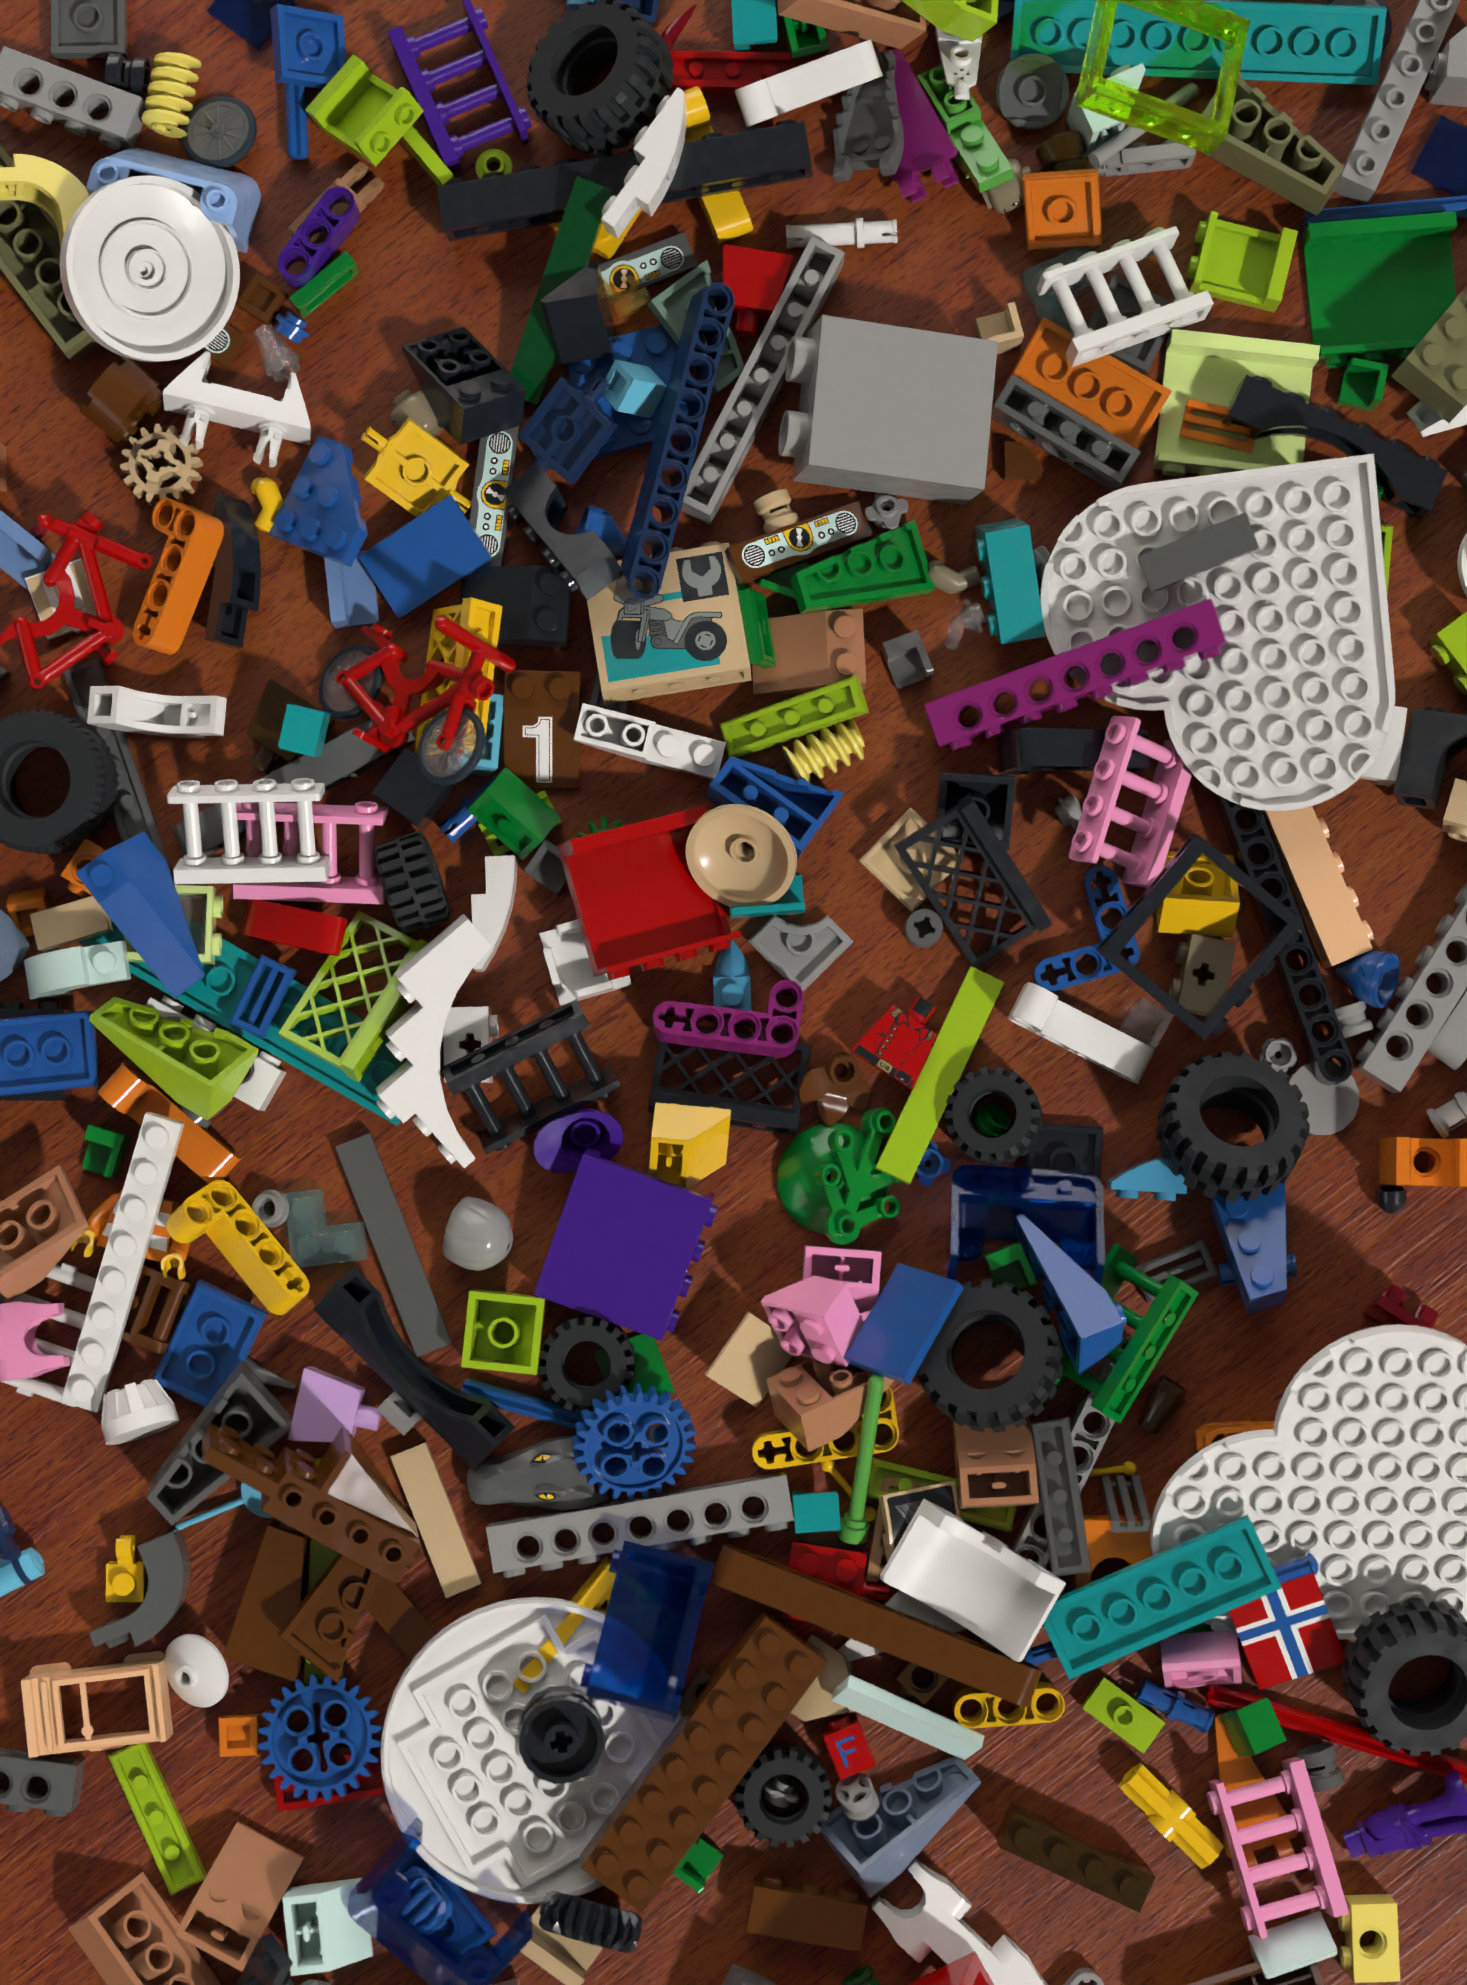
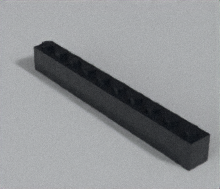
(705, 168)

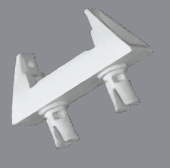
(206, 402)

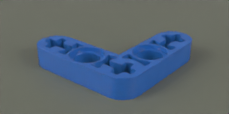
(1103, 966)

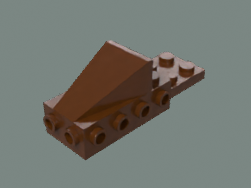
(334, 1502)

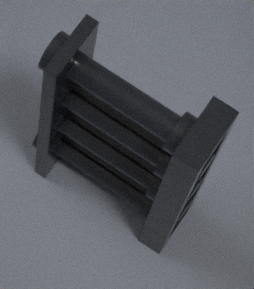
(525, 1042)

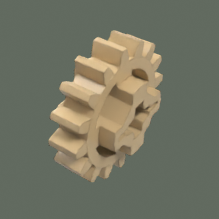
(164, 450)

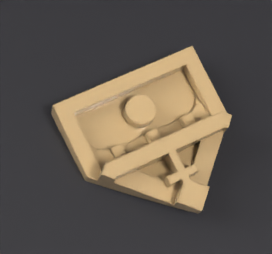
(817, 1701)

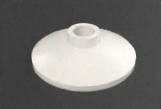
(196, 1670)

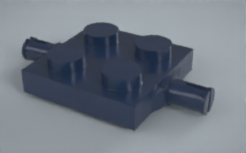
(568, 428)

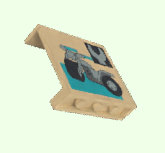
(677, 640)

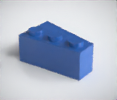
(793, 802)
(1255, 1246)

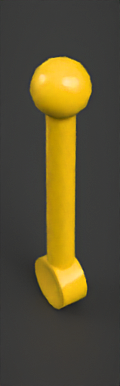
(829, 1466)
(1128, 1468)

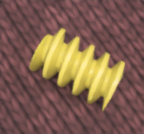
(168, 93)
(825, 751)

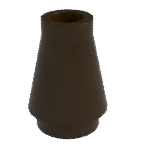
(1162, 1403)

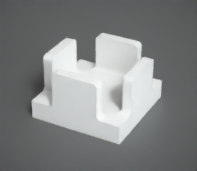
(571, 967)

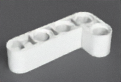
(808, 83)
(1080, 1033)

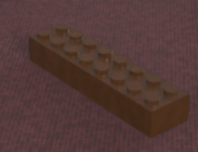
(702, 1760)

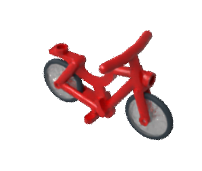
(453, 738)

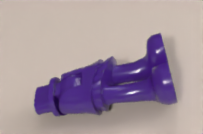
(1412, 1825)

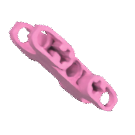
(18, 1347)

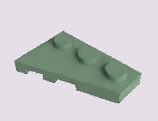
(671, 310)

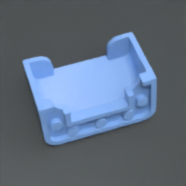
(225, 195)

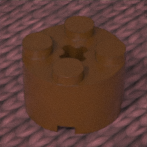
(123, 399)

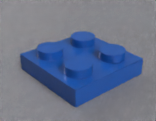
(306, 45)

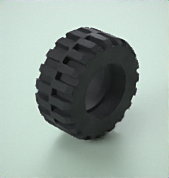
(576, 52)
(1244, 1086)
(1022, 1393)
(1377, 1655)

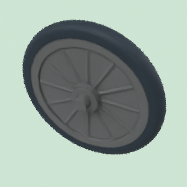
(220, 132)

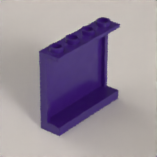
(625, 1246)

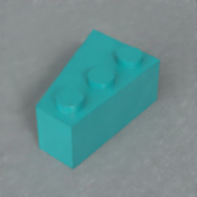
(1009, 580)

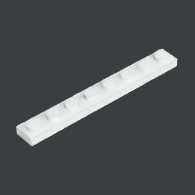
(122, 1261)

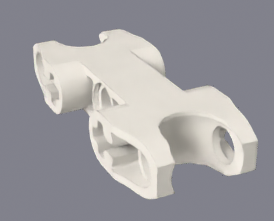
(939, 1927)

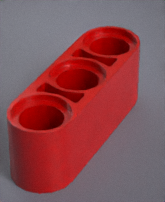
(294, 927)

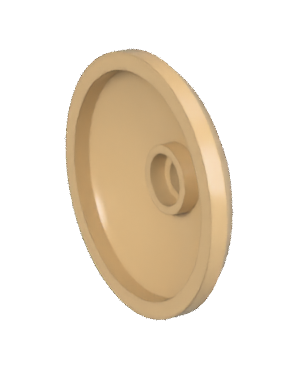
(731, 870)

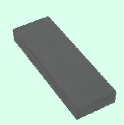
(1198, 552)

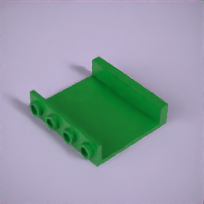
(1377, 284)

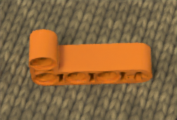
(179, 575)
(198, 1148)

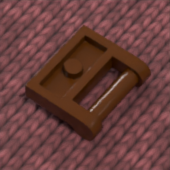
(142, 1306)

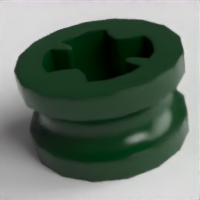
(861, 1976)

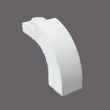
(155, 713)

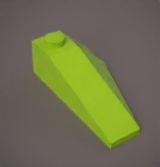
(187, 1062)

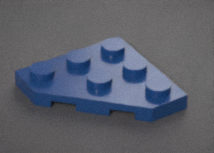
(324, 506)

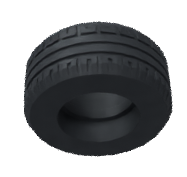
(91, 782)

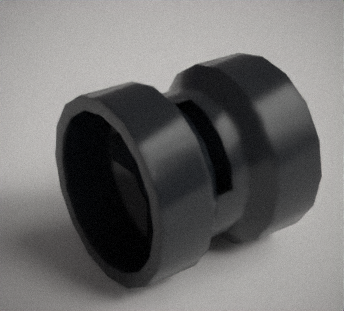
(128, 73)

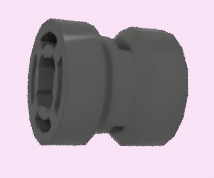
(1321, 1766)

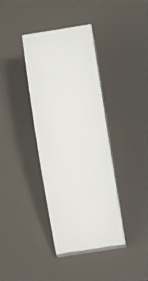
(493, 909)

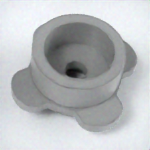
(886, 519)
(781, 1790)

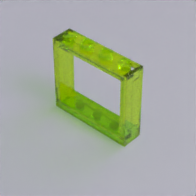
(1151, 112)

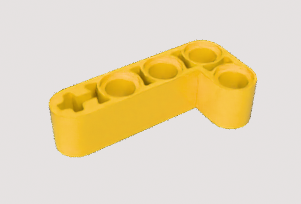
(723, 211)
(243, 1242)
(828, 1451)

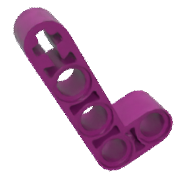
(728, 1019)

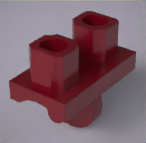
(1388, 1310)

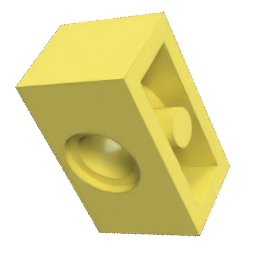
(1381, 1958)

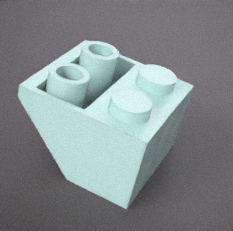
(1094, 127)
(320, 1928)

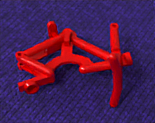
(102, 628)

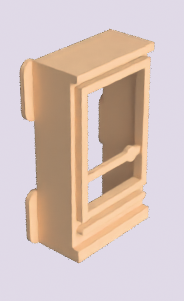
(44, 1705)

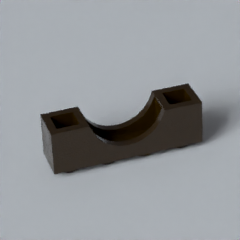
(1069, 1857)

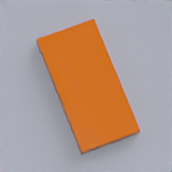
(1098, 390)

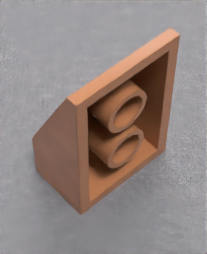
(813, 652)
(37, 1231)

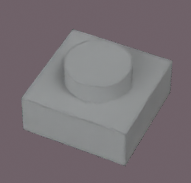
(398, 1413)

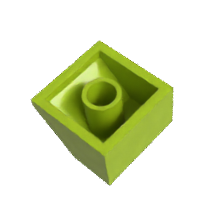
(503, 1331)

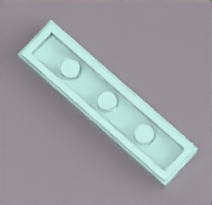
(907, 1717)

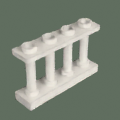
(1120, 331)
(233, 866)

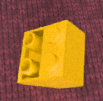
(688, 1142)

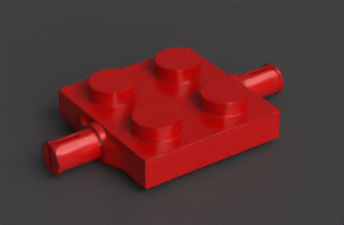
(835, 1566)

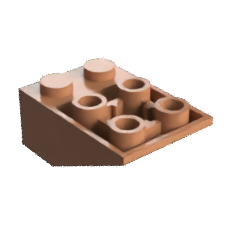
(819, 1400)
(995, 1467)
(239, 1896)

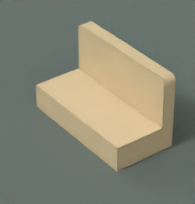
(560, 1955)

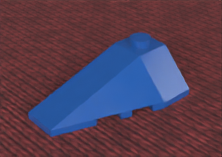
(142, 901)

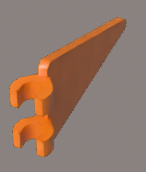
(1240, 1772)

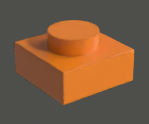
(239, 1735)

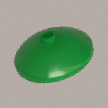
(797, 1169)

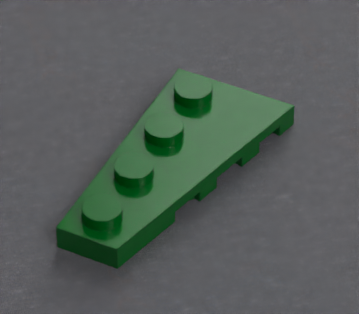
(867, 573)

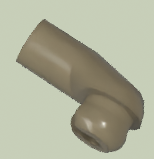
(951, 581)

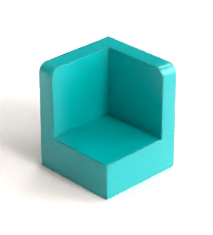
(304, 730)
(815, 1511)

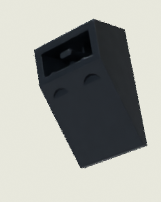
(466, 385)

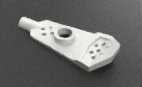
(958, 68)

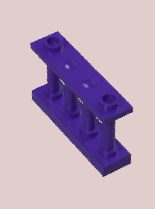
(424, 82)

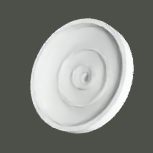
(148, 269)

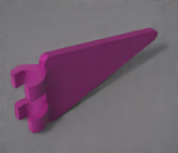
(925, 137)

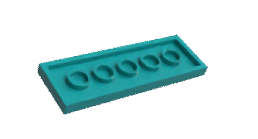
(1160, 1596)

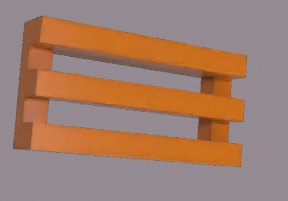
(1212, 409)

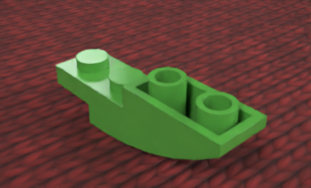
(977, 149)

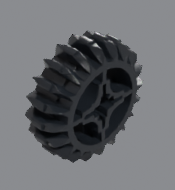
(590, 1922)

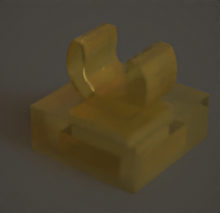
(631, 302)

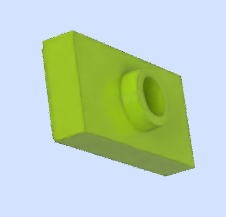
(1123, 1714)

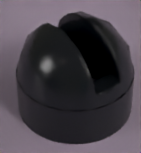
(1391, 1198)

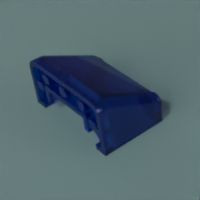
(648, 1630)

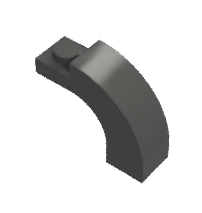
(168, 1582)

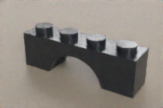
(582, 557)

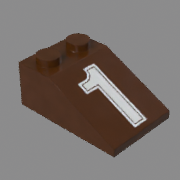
(541, 726)

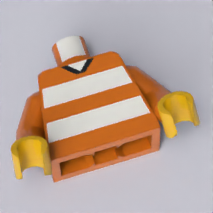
(161, 1246)

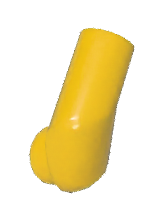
(270, 500)

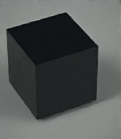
(410, 792)

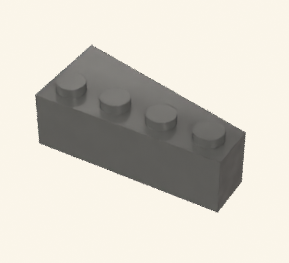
(239, 1404)

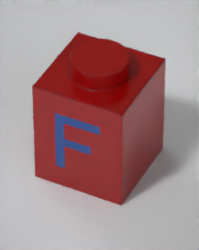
(847, 1746)

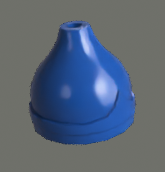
(605, 527)
(1371, 977)

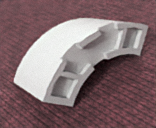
(972, 1579)

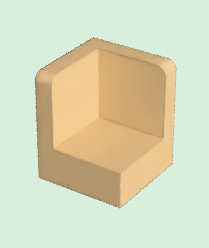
(1002, 327)

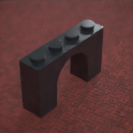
(1429, 746)

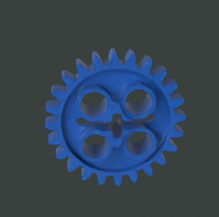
(634, 1442)
(286, 1742)

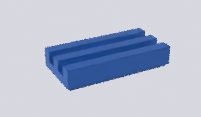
(279, 996)

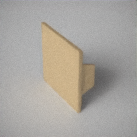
(749, 1360)

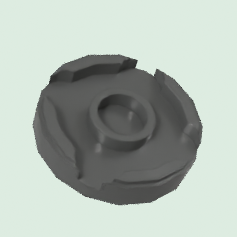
(1032, 91)

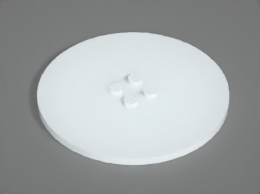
(459, 1764)

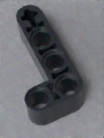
(1057, 749)

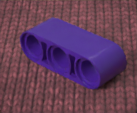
(319, 220)

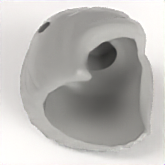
(477, 1235)

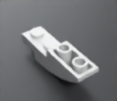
(659, 153)
(648, 741)

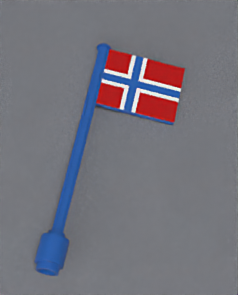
(1281, 1632)

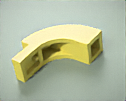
(44, 185)

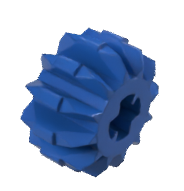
(428, 1903)

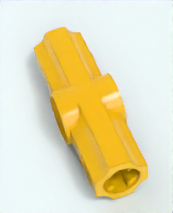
(1171, 1815)

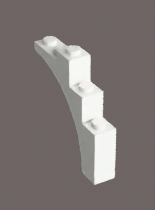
(433, 981)

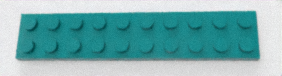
(1281, 43)
(220, 992)

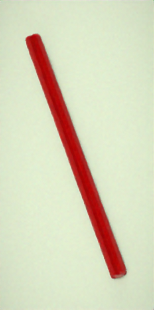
(1335, 1732)

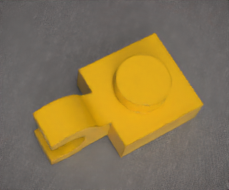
(125, 1577)

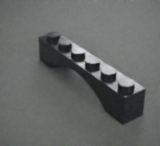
(1407, 480)
(360, 1318)

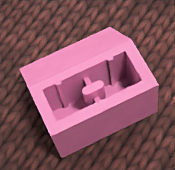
(853, 1266)
(814, 1319)

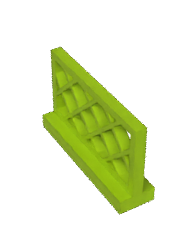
(385, 1011)

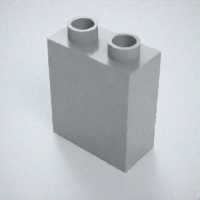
(890, 409)

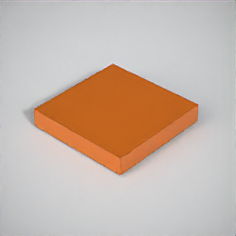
(1062, 209)

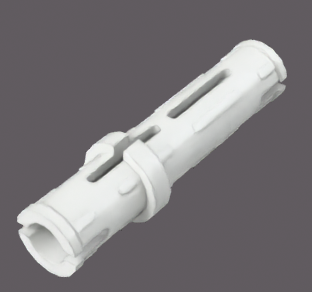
(844, 233)

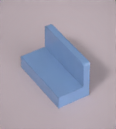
(20, 552)
(351, 594)

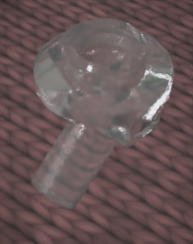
(969, 618)

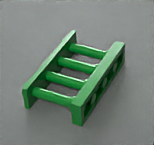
(1148, 1342)

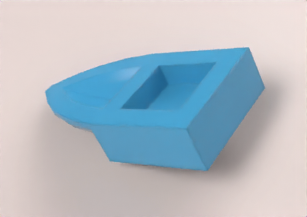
(732, 980)

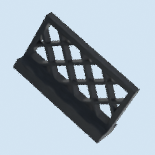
(1001, 865)
(743, 1113)

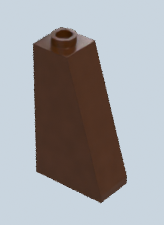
(270, 1598)

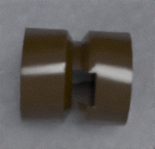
(1063, 153)

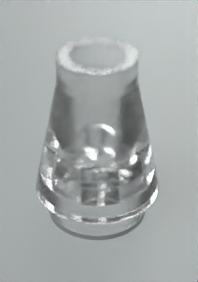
(276, 354)

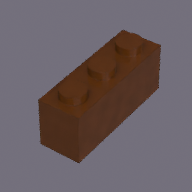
(807, 1913)

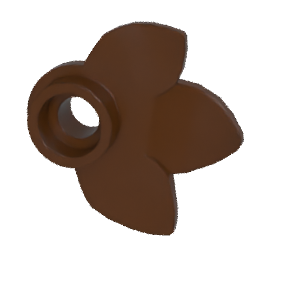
(835, 1093)

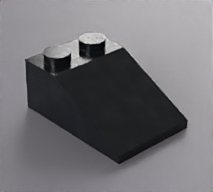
(533, 603)

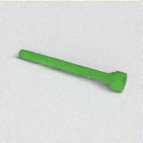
(854, 1523)

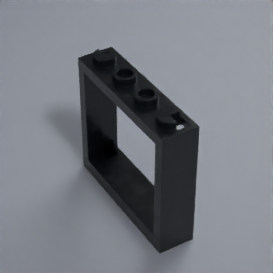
(1153, 897)

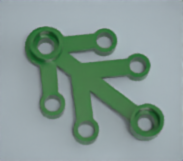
(857, 1179)

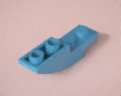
(1148, 1177)

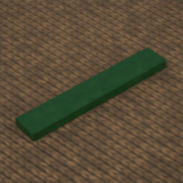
(568, 256)

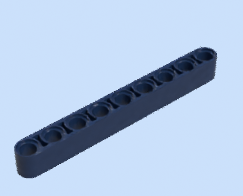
(687, 431)

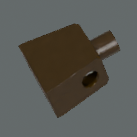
(267, 726)

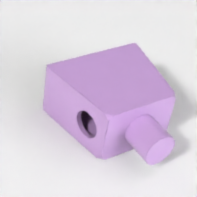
(327, 1405)

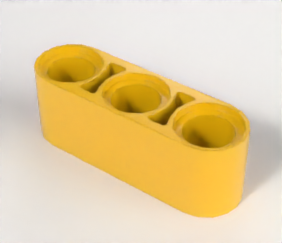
(990, 1716)

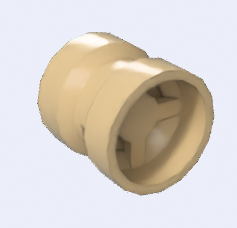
(776, 510)

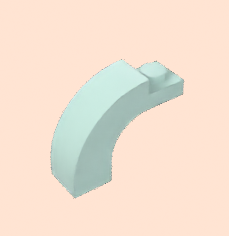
(67, 969)

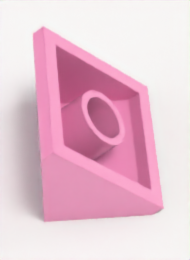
(1201, 1659)

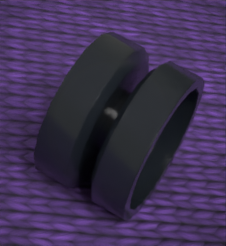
(563, 1757)

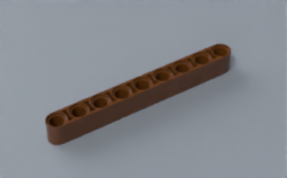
(875, 1625)

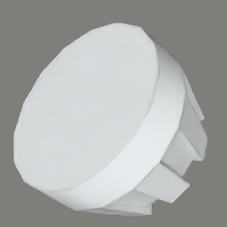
(136, 1412)

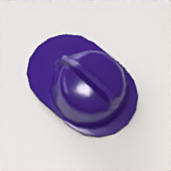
(565, 1139)

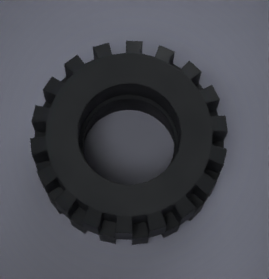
(412, 882)
(975, 1089)
(563, 1339)
(795, 1824)

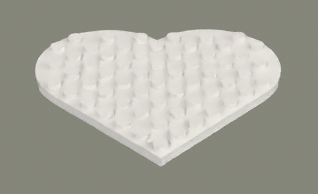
(1308, 658)
(1355, 1472)

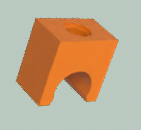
(1445, 1157)
(1107, 1544)

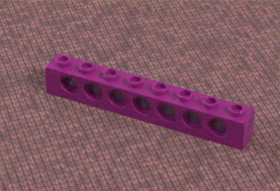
(947, 712)

